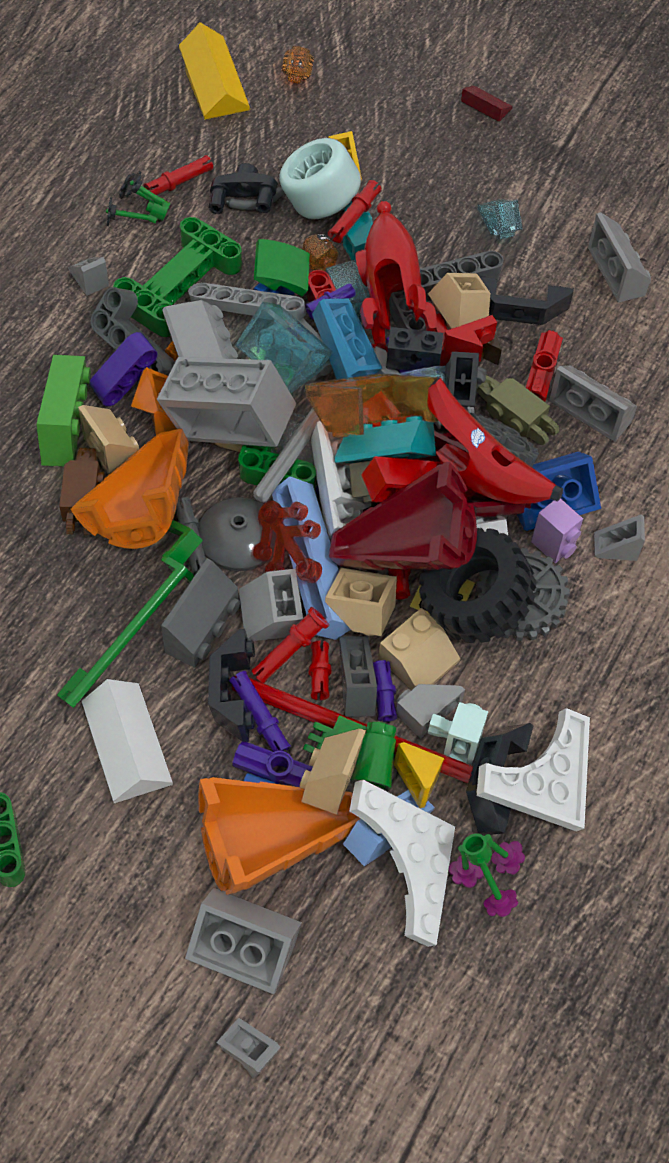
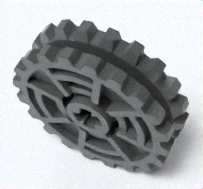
(549, 598)

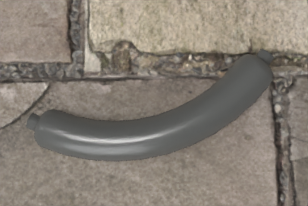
(251, 204)

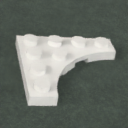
(552, 784)
(419, 850)

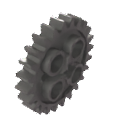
(510, 439)

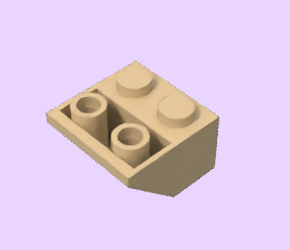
(461, 298)

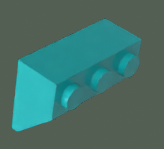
(391, 439)

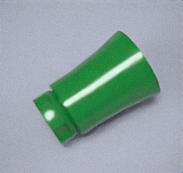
(376, 756)

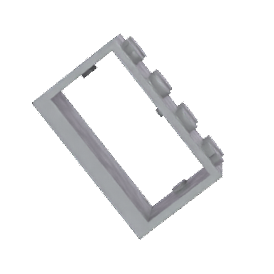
(227, 400)

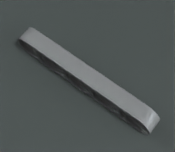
(236, 296)

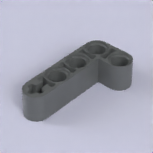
(112, 323)

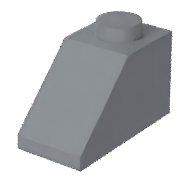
(418, 705)

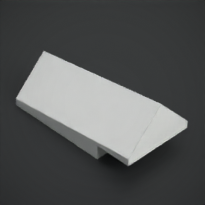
(333, 482)
(125, 740)

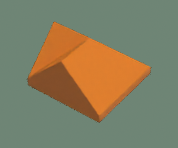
(146, 399)

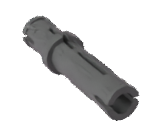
(186, 517)

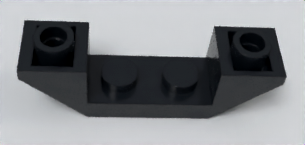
(528, 310)
(230, 656)
(493, 749)

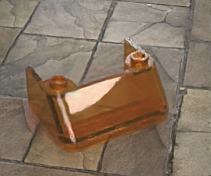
(368, 399)

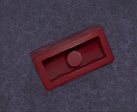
(485, 103)

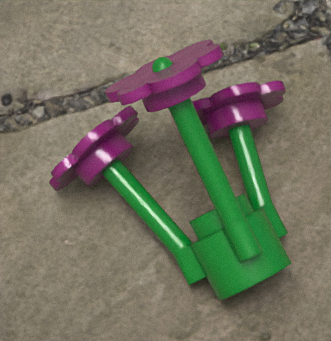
(473, 865)

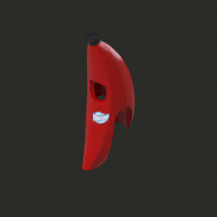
(488, 465)

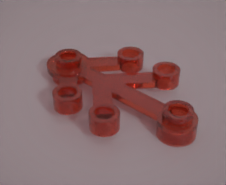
(271, 518)

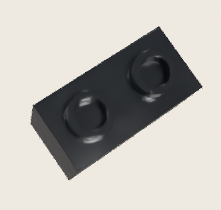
(413, 349)

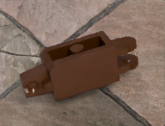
(78, 479)

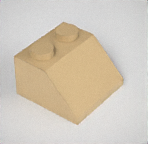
(107, 435)
(363, 600)
(419, 651)
(331, 770)

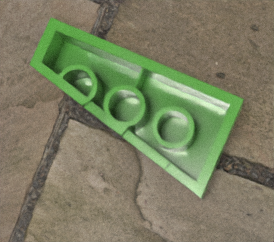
(59, 412)

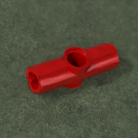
(544, 364)

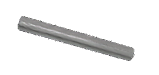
(286, 458)

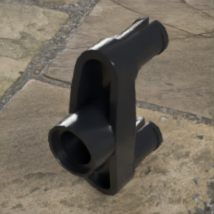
(243, 183)

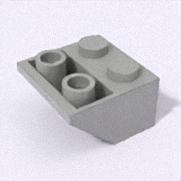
(270, 605)

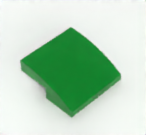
(281, 265)

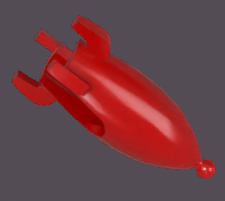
(389, 266)

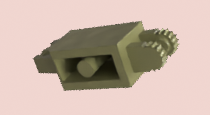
(518, 409)

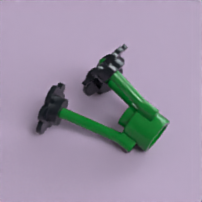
(157, 206)

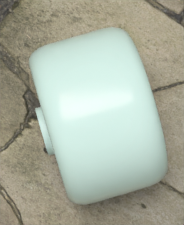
(320, 178)

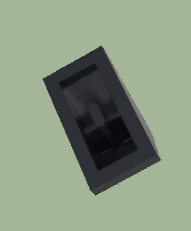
(464, 377)

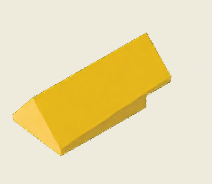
(212, 73)

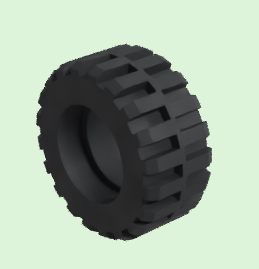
(494, 610)

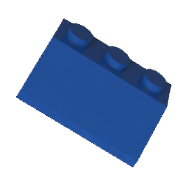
(579, 484)

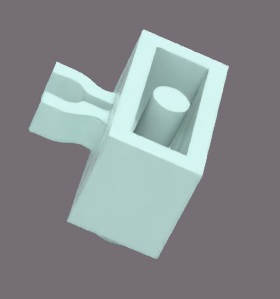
(462, 733)

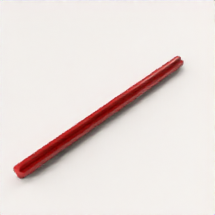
(328, 718)

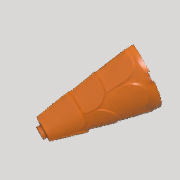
(140, 496)
(263, 829)

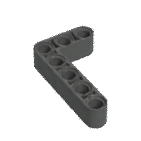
(485, 264)

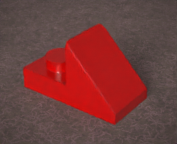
(470, 336)

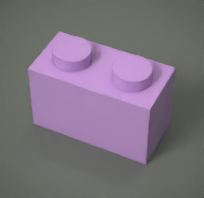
(557, 530)

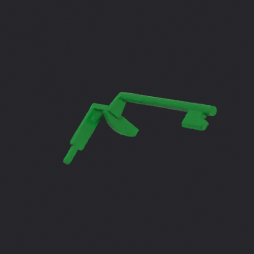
(174, 560)

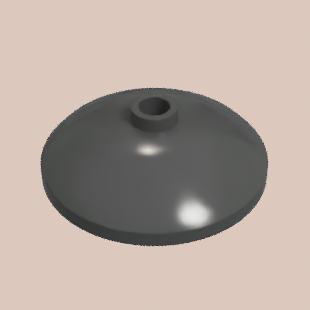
(232, 544)

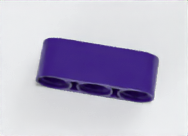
(123, 369)

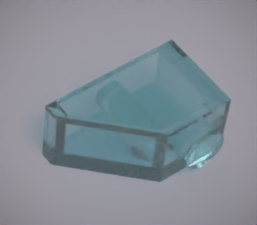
(501, 217)

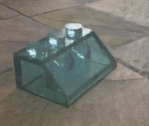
(289, 345)

